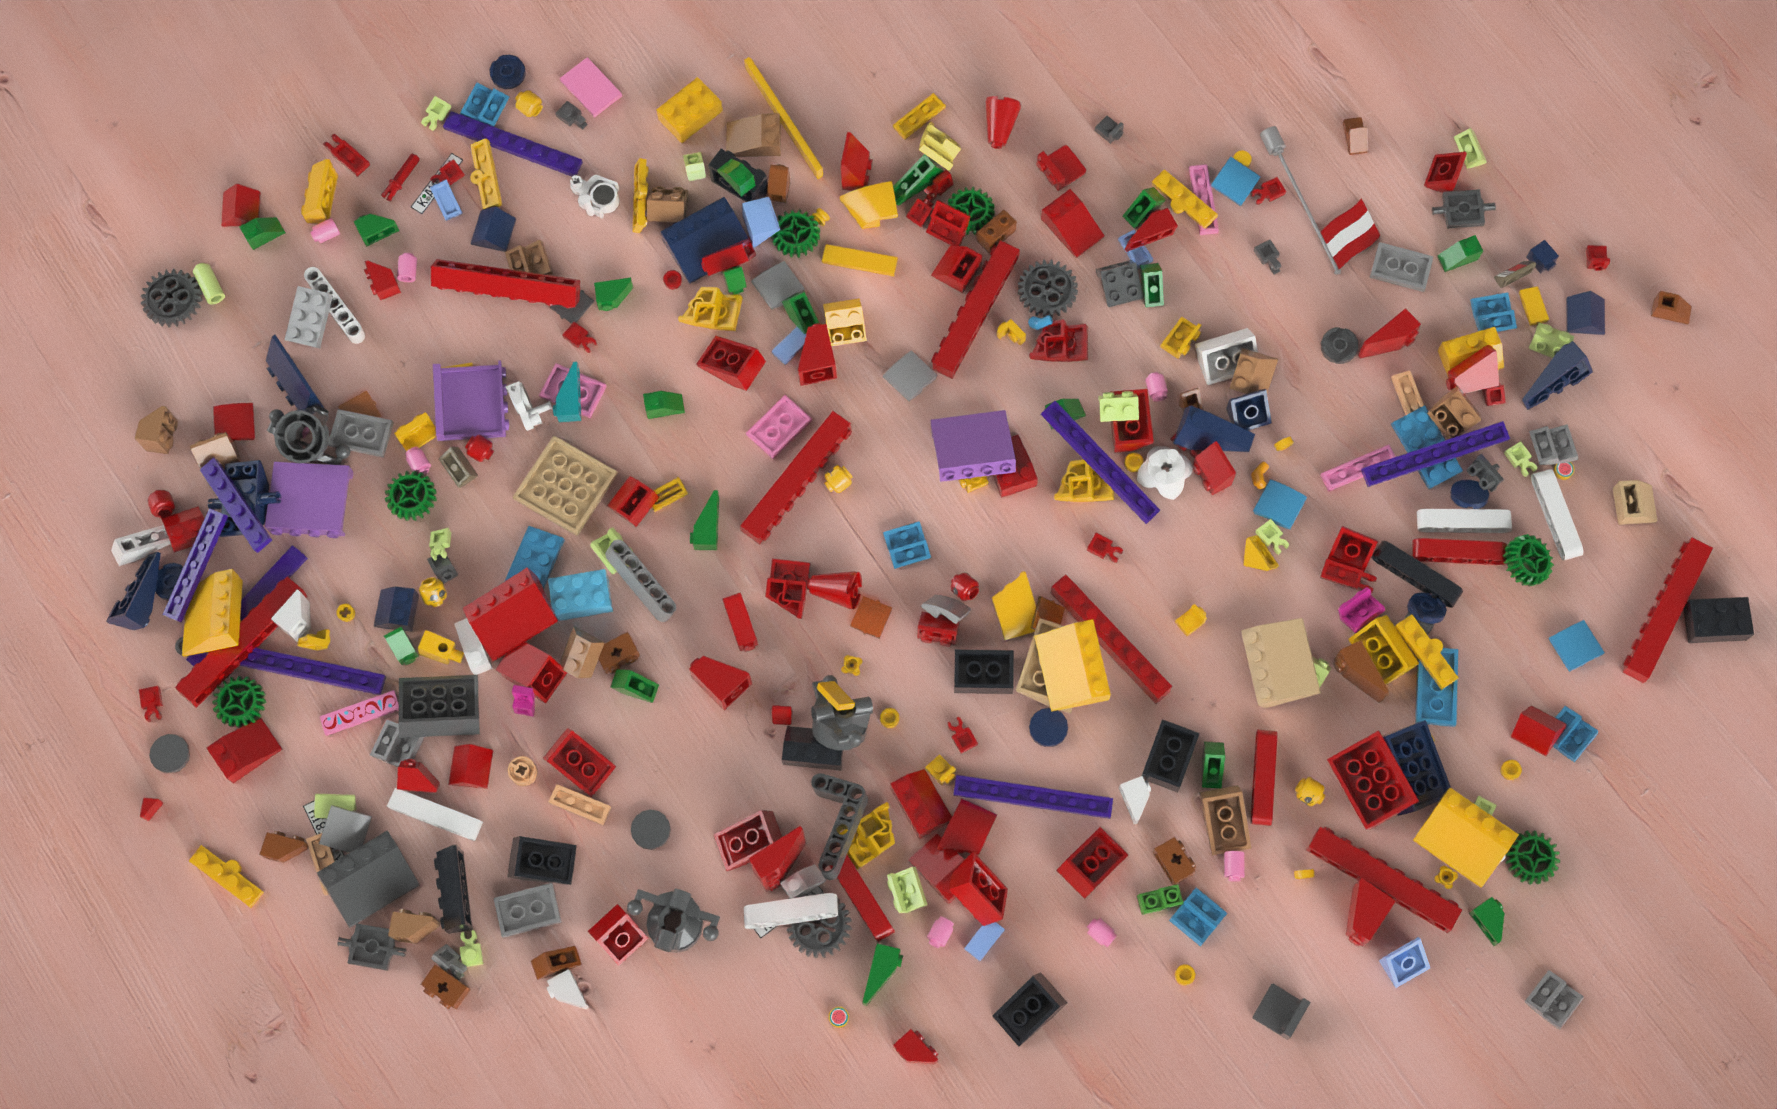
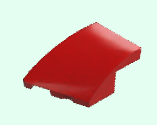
(1062, 343)
(788, 585)
(967, 828)

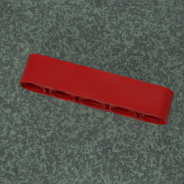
(1459, 551)
(1264, 777)
(864, 901)

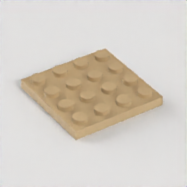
(565, 485)

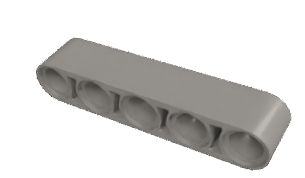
(639, 571)

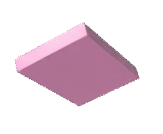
(590, 87)
(590, 389)
(779, 426)

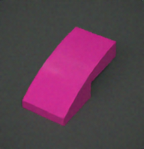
(523, 700)

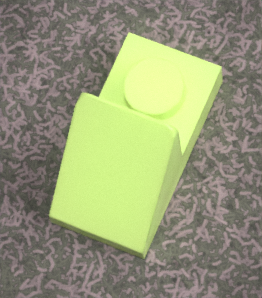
(694, 166)

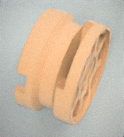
(522, 771)

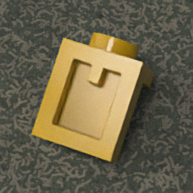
(1014, 332)
(972, 484)
(1191, 619)
(315, 641)
(941, 770)

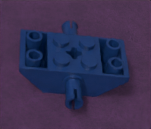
(254, 487)

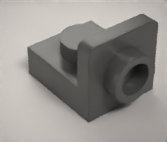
(1109, 129)
(443, 568)

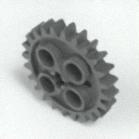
(161, 287)
(1041, 302)
(812, 942)

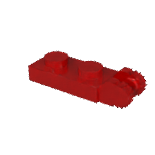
(347, 155)
(1345, 575)

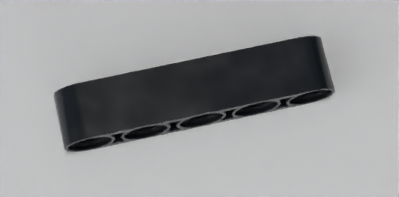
(1417, 573)

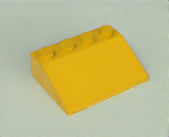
(213, 614)
(1072, 666)
(1465, 837)

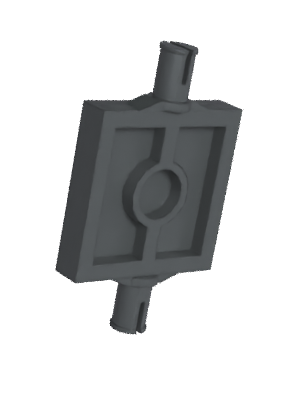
(1463, 208)
(371, 947)

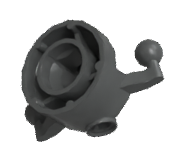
(288, 434)
(840, 728)
(691, 924)

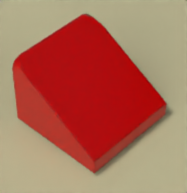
(1494, 395)
(782, 715)
(149, 808)

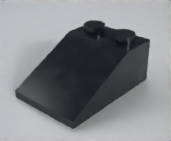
(541, 860)
(1029, 1009)

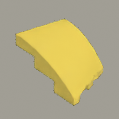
(939, 146)

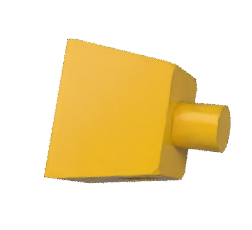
(432, 644)

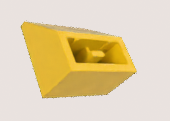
(845, 322)

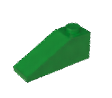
(916, 179)
(706, 527)
(882, 968)

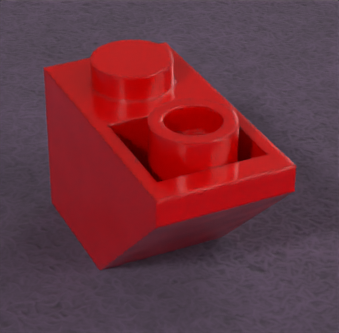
(383, 280)
(913, 1049)

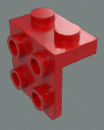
(1060, 167)

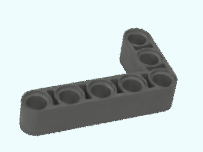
(842, 822)

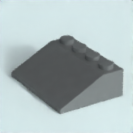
(438, 706)
(368, 879)

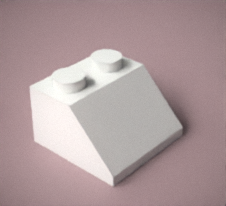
(294, 616)

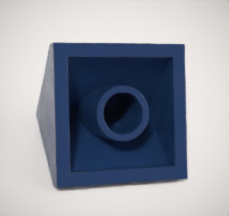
(493, 229)
(1585, 313)
(1250, 410)

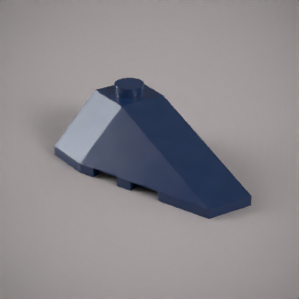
(1565, 368)
(1201, 429)
(137, 604)

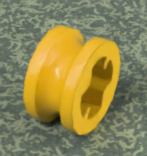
(821, 216)
(341, 608)

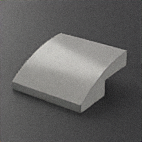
(777, 284)
(910, 375)
(1554, 445)
(947, 606)
(392, 748)
(345, 829)
(1554, 1000)

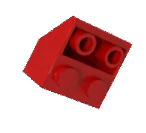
(958, 267)
(633, 501)
(937, 629)

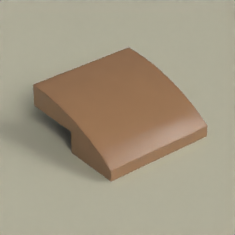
(529, 259)

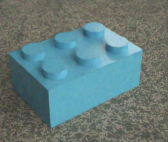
(580, 595)

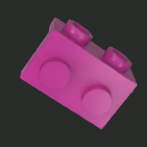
(1360, 610)

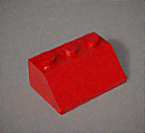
(1133, 434)
(920, 802)
(979, 890)

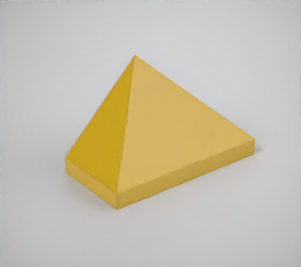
(1258, 555)

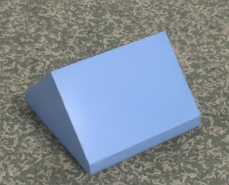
(759, 220)
(1405, 962)

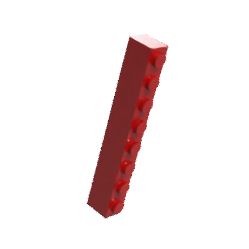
(505, 283)
(975, 310)
(796, 477)
(1667, 609)
(252, 632)
(1112, 639)
(1393, 882)

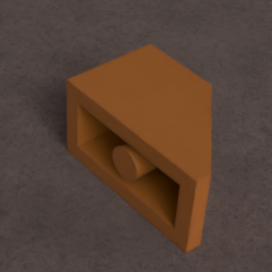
(555, 962)

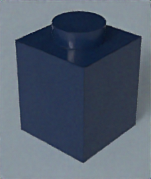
(1543, 256)

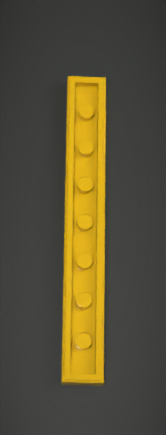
(785, 120)

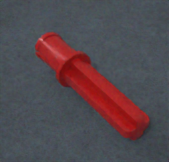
(396, 183)

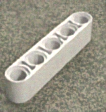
(340, 310)
(1557, 514)
(1464, 520)
(434, 814)
(790, 911)

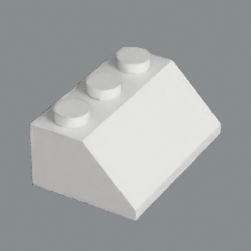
(1220, 354)

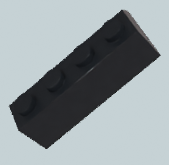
(454, 890)

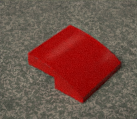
(948, 224)
(235, 420)

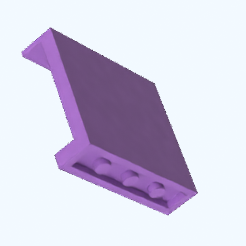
(470, 402)
(973, 445)
(310, 499)

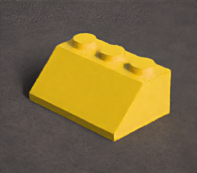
(320, 192)
(1458, 349)
(1386, 648)

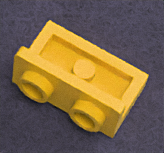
(1180, 337)
(416, 432)

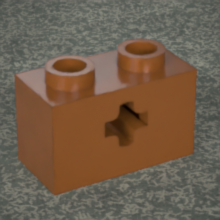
(997, 229)
(626, 648)
(1175, 872)
(456, 990)

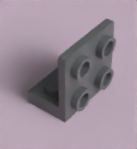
(1120, 283)
(1280, 1011)

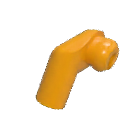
(1257, 475)

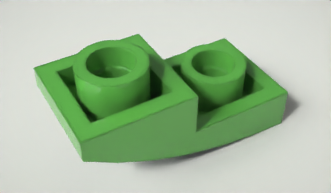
(1160, 899)

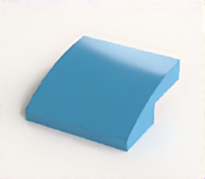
(485, 104)
(1235, 181)
(1493, 312)
(1280, 504)
(906, 545)
(1576, 645)
(1575, 736)
(1198, 916)

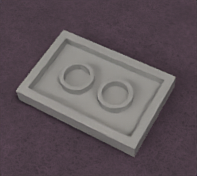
(1401, 267)
(308, 317)
(361, 433)
(527, 910)

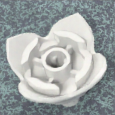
(1168, 483)

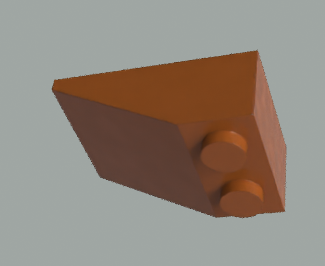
(1360, 670)

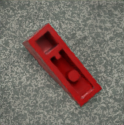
(1156, 227)

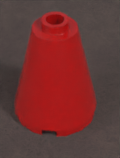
(1000, 119)
(837, 588)

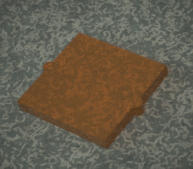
(361, 404)
(1048, 611)
(871, 617)

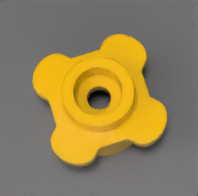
(848, 660)
(1445, 871)

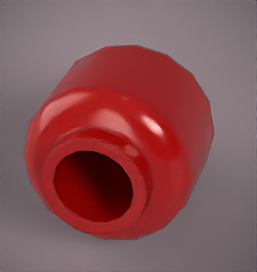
(479, 448)
(161, 503)
(964, 586)

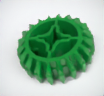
(985, 213)
(810, 229)
(419, 484)
(1528, 560)
(223, 709)
(1529, 872)

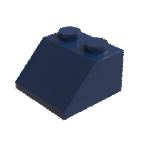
(396, 608)

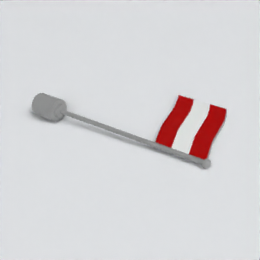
(1345, 234)

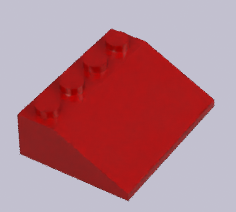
(510, 614)
(1373, 780)
(776, 860)

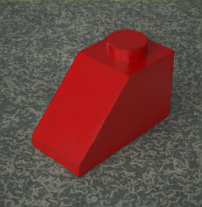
(416, 777)

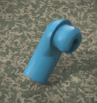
(1038, 323)

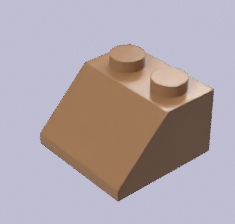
(1253, 372)
(581, 654)

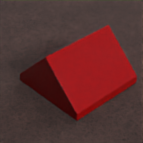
(1445, 171)
(240, 205)
(1352, 548)
(1537, 730)
(471, 766)

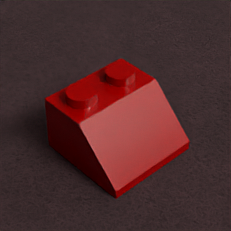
(1214, 469)
(183, 528)
(618, 934)

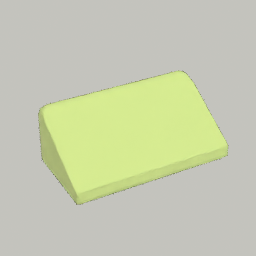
(1469, 143)
(324, 802)

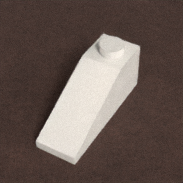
(139, 545)
(473, 648)

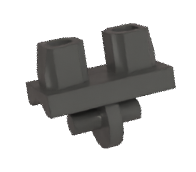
(1486, 473)

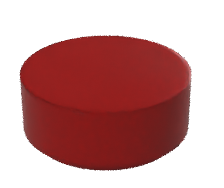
(672, 279)

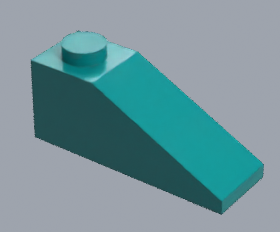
(569, 397)

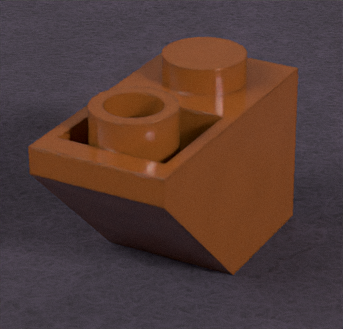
(778, 183)
(1671, 307)
(281, 848)

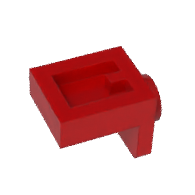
(920, 211)
(1597, 257)

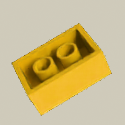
(689, 110)

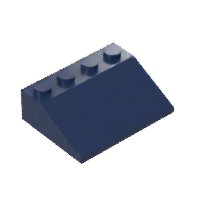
(701, 235)
(289, 377)
(1420, 763)

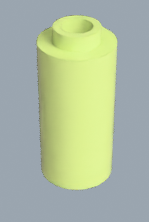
(208, 283)

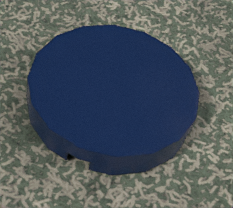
(507, 72)
(1469, 494)
(167, 580)
(1426, 608)
(1048, 727)

